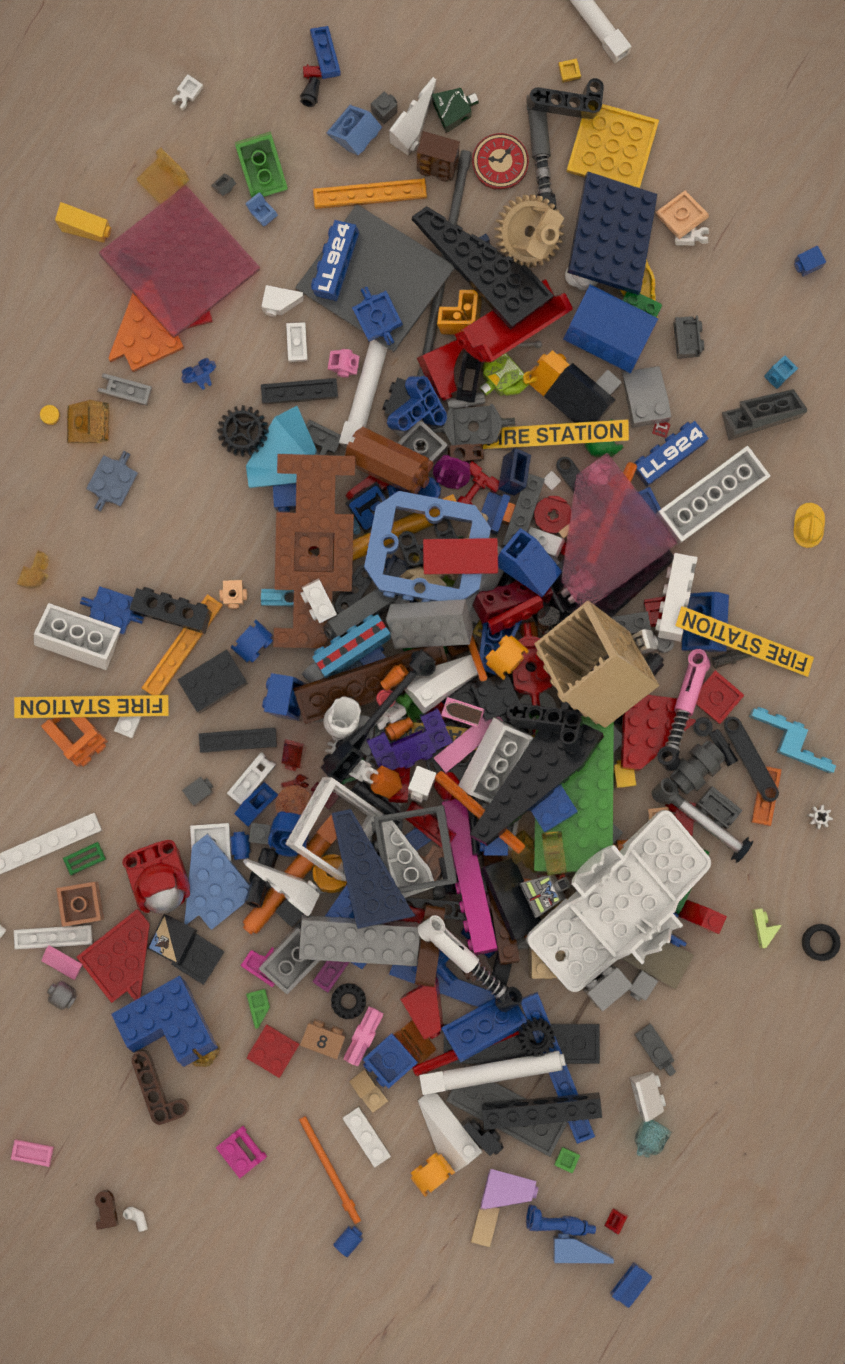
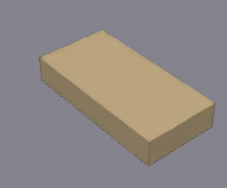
(485, 1226)

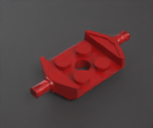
(531, 682)

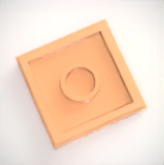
(682, 214)

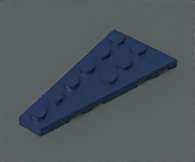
(369, 883)

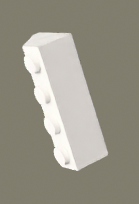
(76, 636)

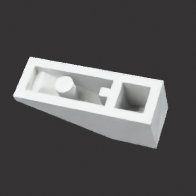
(646, 641)

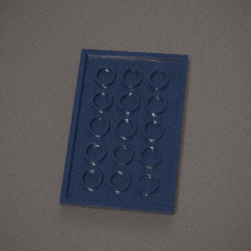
(612, 233)

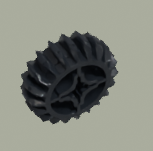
(233, 417)

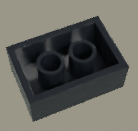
(579, 396)
(212, 681)

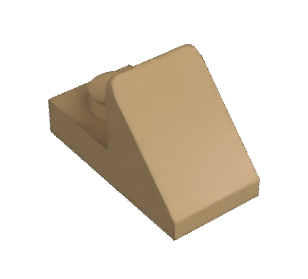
(368, 1091)

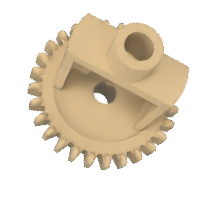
(542, 234)

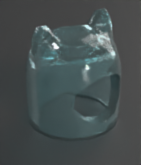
(651, 1138)

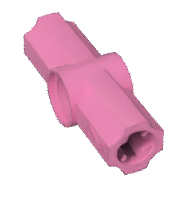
(363, 1036)

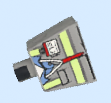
(544, 893)

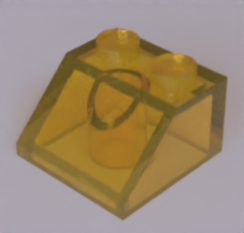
(88, 422)

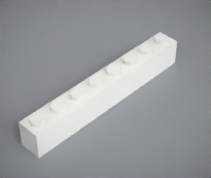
(421, 784)

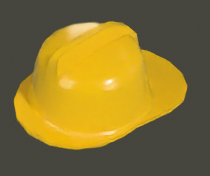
(809, 525)

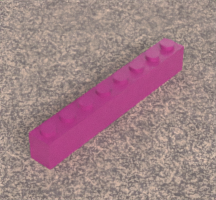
(469, 882)

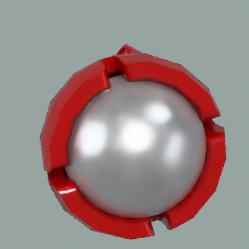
(157, 878)

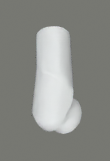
(137, 1216)

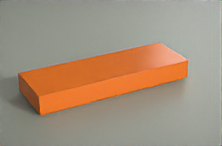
(764, 810)

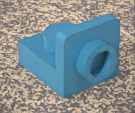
(780, 372)

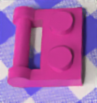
(236, 1156)

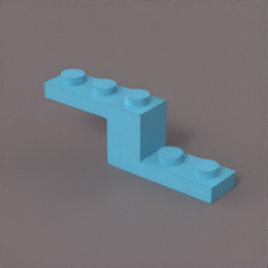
(792, 740)

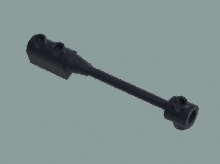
(348, 751)

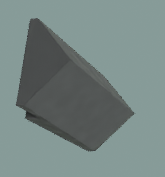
(763, 413)

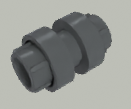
(703, 761)

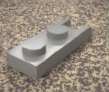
(126, 390)

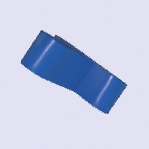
(417, 403)

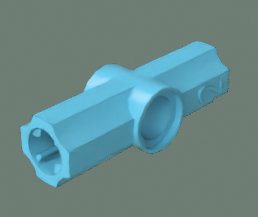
(274, 597)

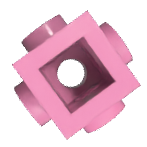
(343, 362)

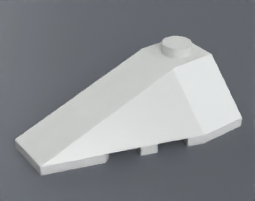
(409, 125)
(446, 679)
(404, 861)
(295, 889)
(448, 1133)

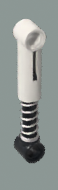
(434, 930)

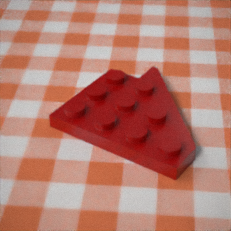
(646, 730)
(119, 957)

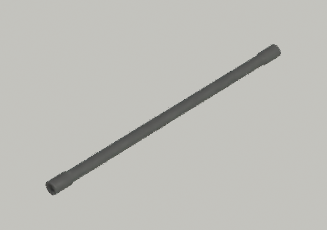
(463, 166)

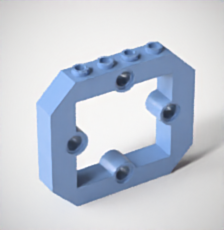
(382, 531)

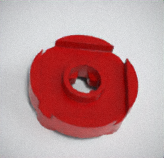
(548, 504)

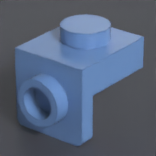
(261, 209)

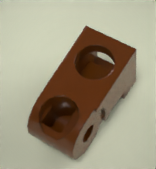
(467, 452)
(108, 1215)

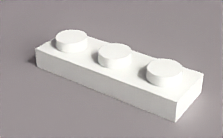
(366, 1137)

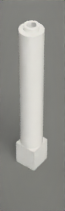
(612, 40)
(365, 392)
(492, 1072)

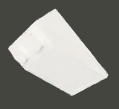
(647, 1095)

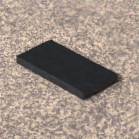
(505, 886)

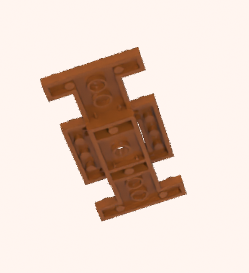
(310, 526)

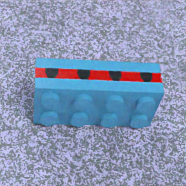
(352, 646)

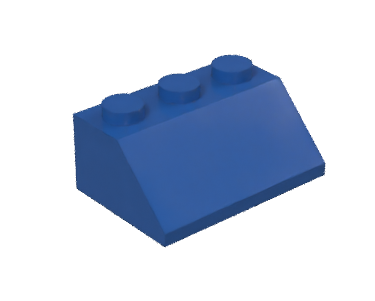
(712, 605)

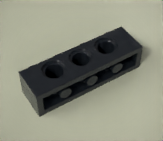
(141, 606)

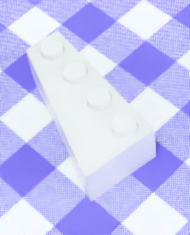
(677, 595)

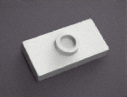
(551, 543)

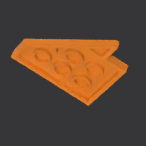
(142, 338)

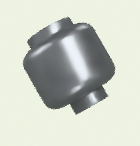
(61, 995)

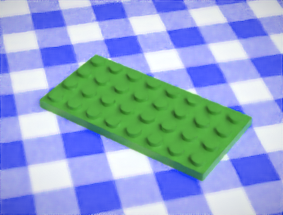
(593, 798)

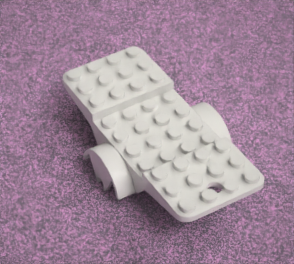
(621, 902)

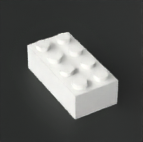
(494, 759)

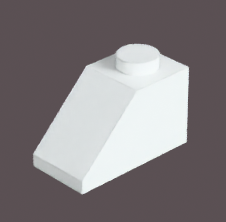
(280, 300)

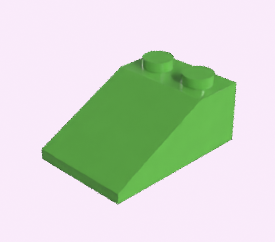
(261, 165)

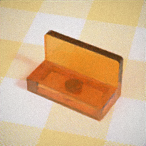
(414, 1042)

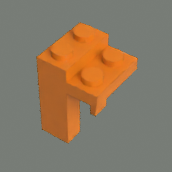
(84, 748)

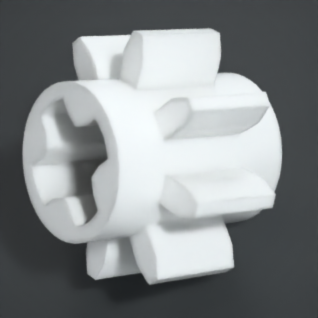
(825, 818)

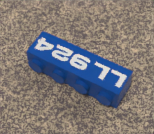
(335, 260)
(671, 453)

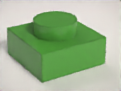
(567, 1159)

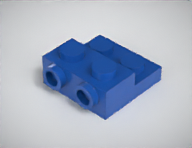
(389, 1061)

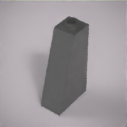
(371, 604)

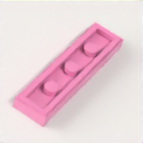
(462, 746)

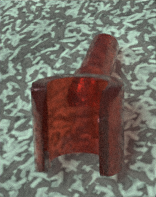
(297, 781)

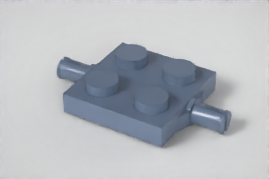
(112, 481)

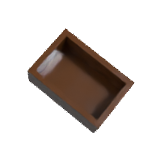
(437, 156)

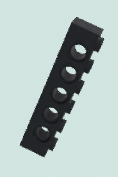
(542, 1111)

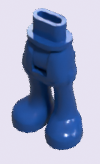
(566, 1224)

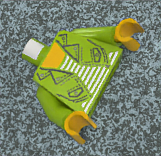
(504, 377)

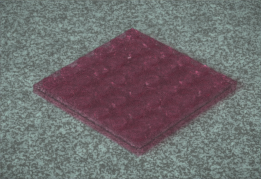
(179, 261)

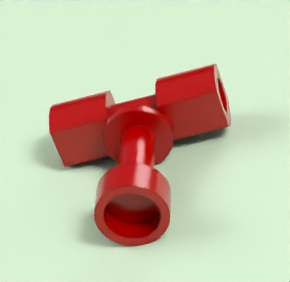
(481, 481)

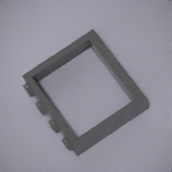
(380, 845)

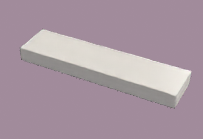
(53, 936)

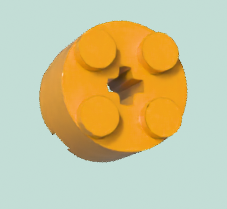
(506, 657)
(432, 1174)

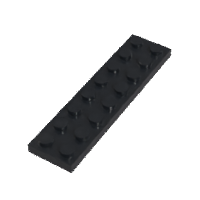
(577, 1042)

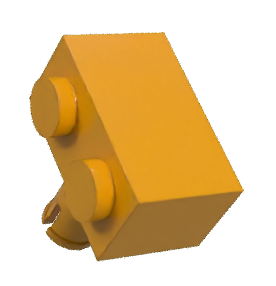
(548, 371)

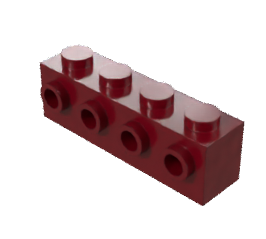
(502, 598)

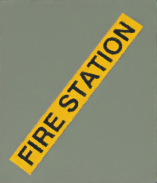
(562, 434)
(744, 641)
(90, 706)

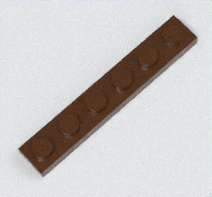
(506, 948)

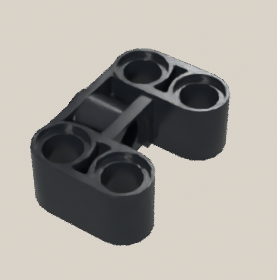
(415, 549)

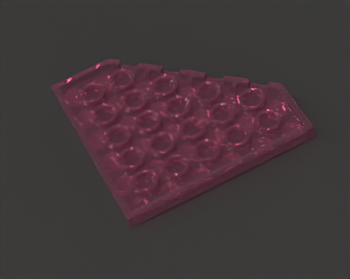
(609, 533)

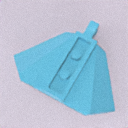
(286, 436)

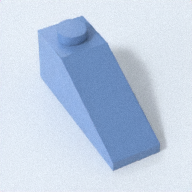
(573, 1250)

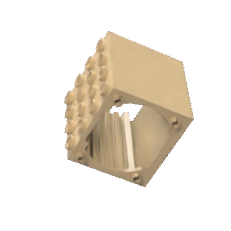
(575, 649)

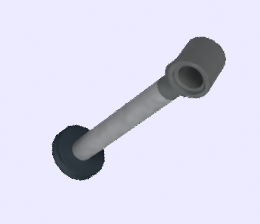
(668, 792)

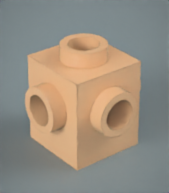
(231, 587)

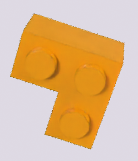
(456, 318)

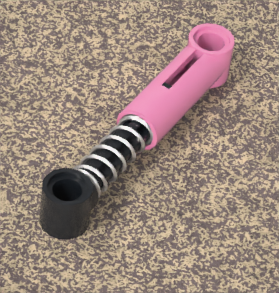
(684, 707)

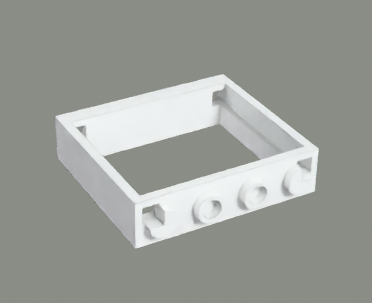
(311, 814)

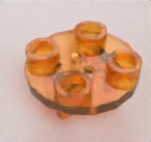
(285, 798)

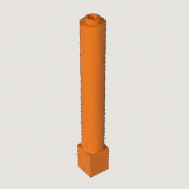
(300, 868)

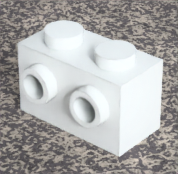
(317, 597)

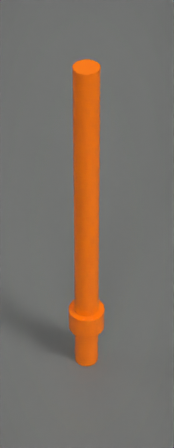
(348, 1203)

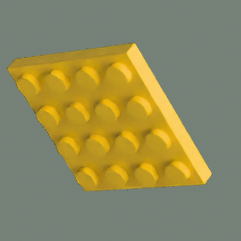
(613, 145)

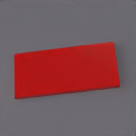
(460, 556)

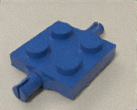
(377, 316)
(112, 608)

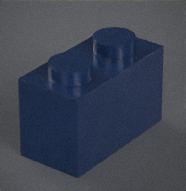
(514, 471)

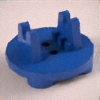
(199, 373)

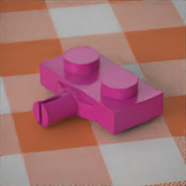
(253, 962)

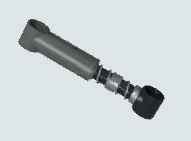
(540, 152)

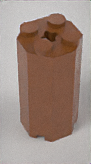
(389, 461)

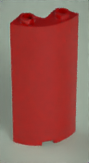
(491, 338)

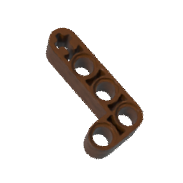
(428, 953)
(155, 1085)

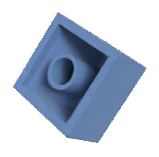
(354, 129)

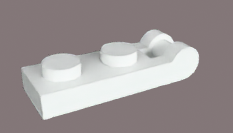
(251, 779)

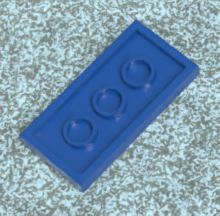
(482, 1029)

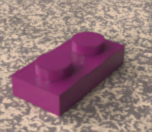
(329, 974)

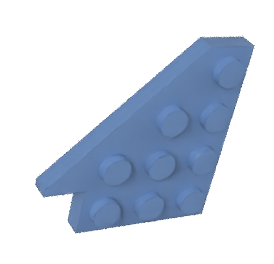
(214, 883)

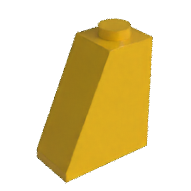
(82, 223)

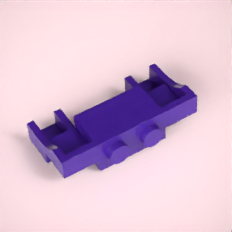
(412, 747)

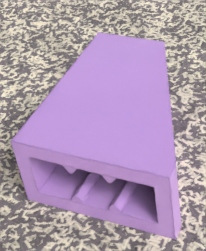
(506, 1190)

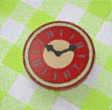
(500, 161)

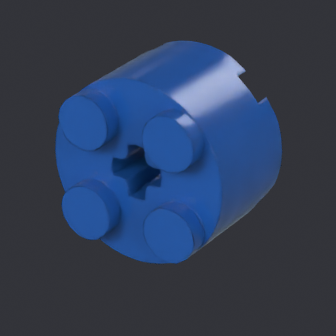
(252, 641)
(280, 831)

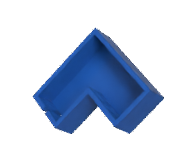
(167, 1013)

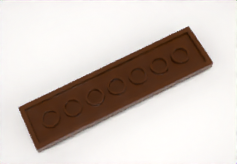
(357, 683)

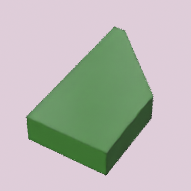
(258, 1006)

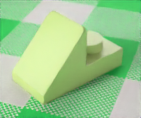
(764, 933)

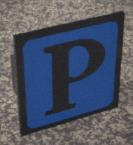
(364, 505)

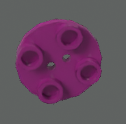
(451, 472)

